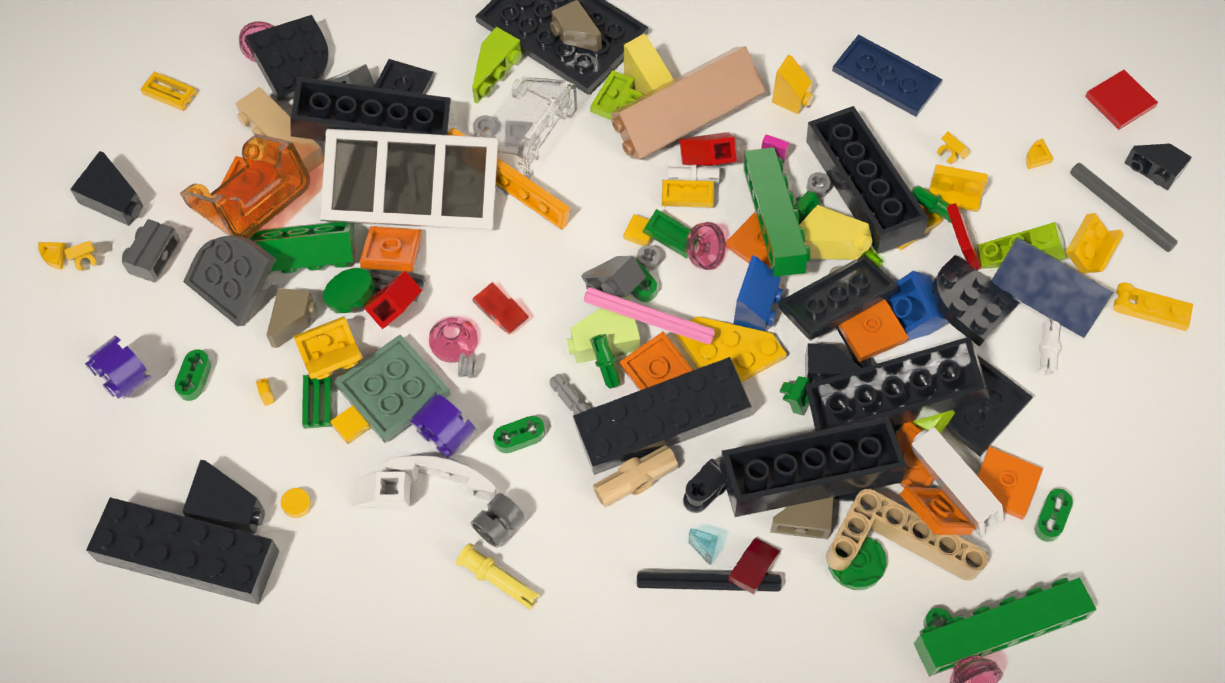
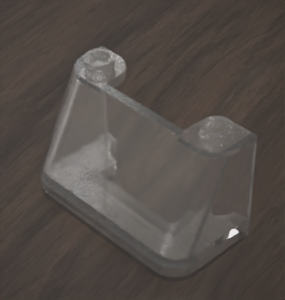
(529, 118)

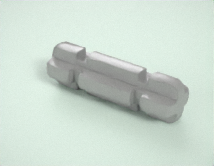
(567, 394)

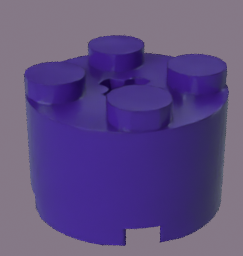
(118, 368)
(442, 424)

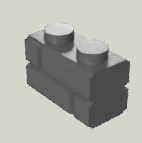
(150, 250)

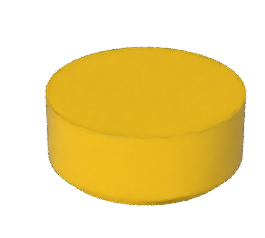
(295, 502)

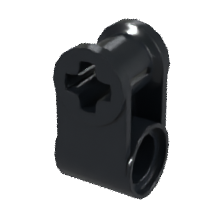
(704, 487)

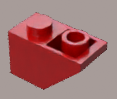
(708, 149)
(392, 299)

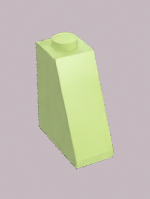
(620, 332)

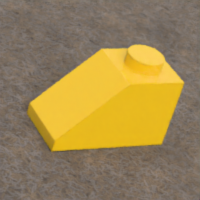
(792, 86)

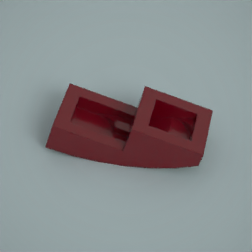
(754, 565)

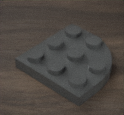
(230, 275)

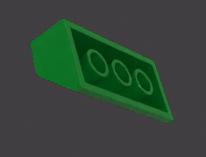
(308, 245)

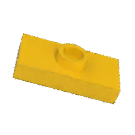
(687, 193)

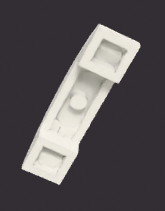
(477, 484)

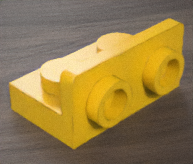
(958, 186)
(1093, 245)

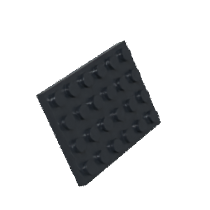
(531, 25)

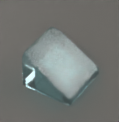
(703, 543)

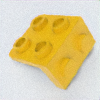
(328, 348)

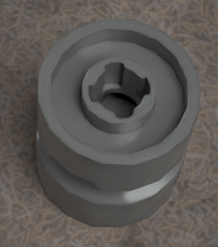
(497, 520)

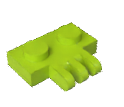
(614, 94)

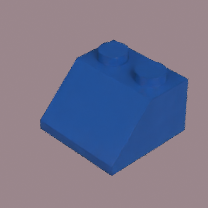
(757, 297)
(916, 305)

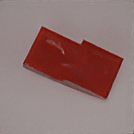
(500, 309)

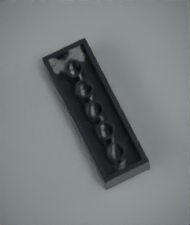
(346, 106)
(866, 179)
(901, 388)
(662, 415)
(812, 466)
(183, 550)

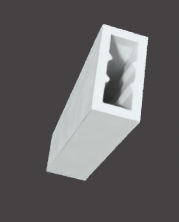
(958, 481)

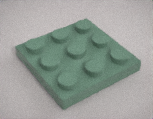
(390, 387)

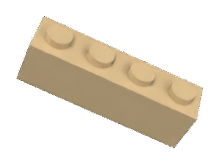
(269, 119)

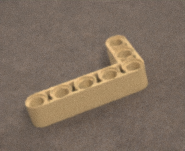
(903, 535)

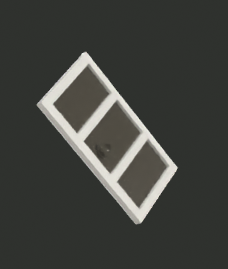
(409, 179)

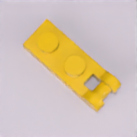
(1153, 307)

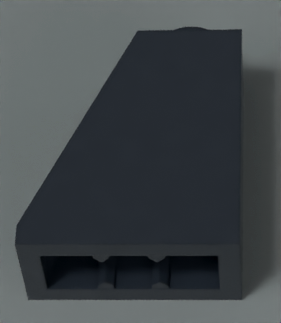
(107, 191)
(222, 501)

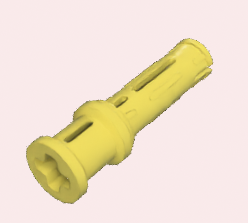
(485, 568)

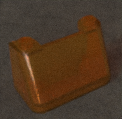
(257, 192)

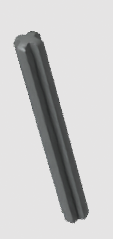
(1124, 207)

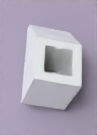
(382, 490)

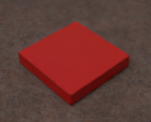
(1121, 99)
(963, 236)

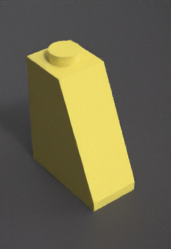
(644, 65)
(835, 235)

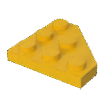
(747, 347)

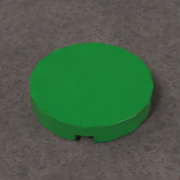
(348, 289)
(858, 574)

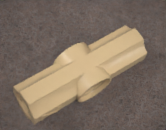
(635, 476)

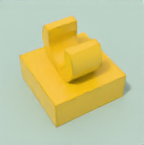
(954, 146)
(80, 252)

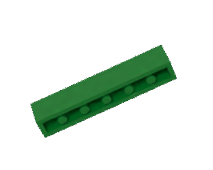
(775, 212)
(1005, 625)

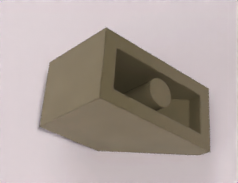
(575, 27)
(290, 315)
(805, 519)

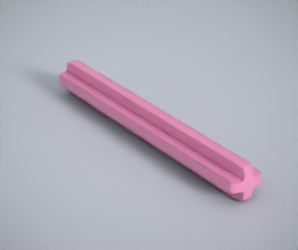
(649, 315)

